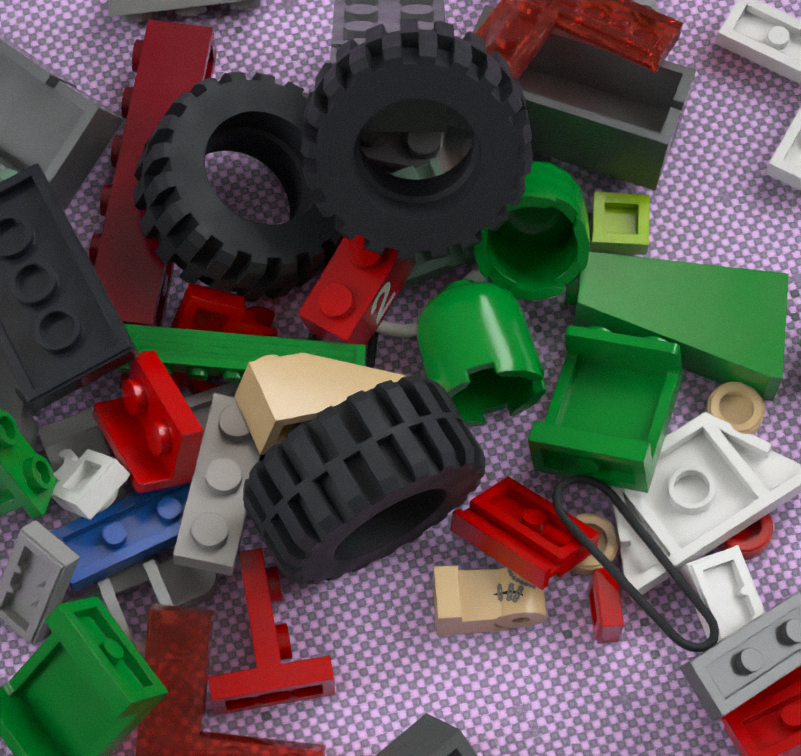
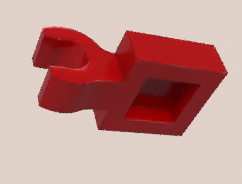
(222, 312)

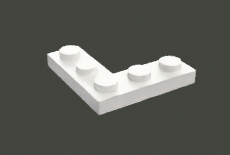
(774, 42)

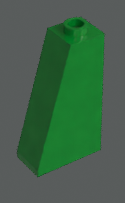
(720, 316)

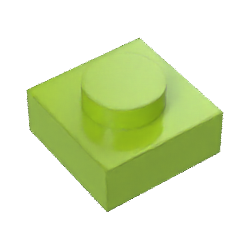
(620, 223)

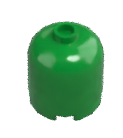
(541, 240)
(480, 350)

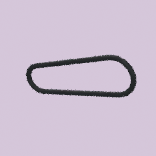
(620, 578)

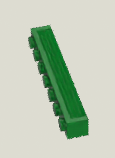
(227, 354)

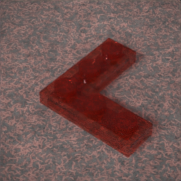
(618, 26)
(180, 657)

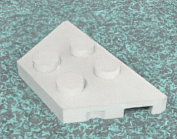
(701, 495)

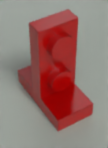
(271, 681)

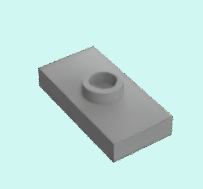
(35, 581)

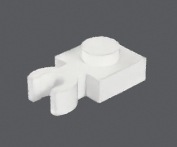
(88, 482)

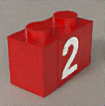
(354, 293)

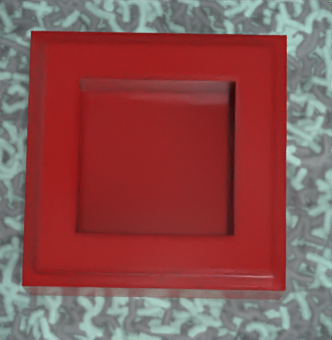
(605, 607)

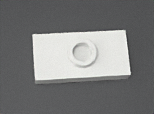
(725, 589)

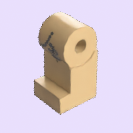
(484, 600)

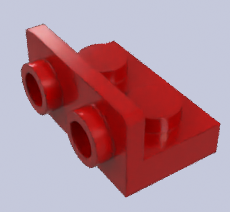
(151, 427)

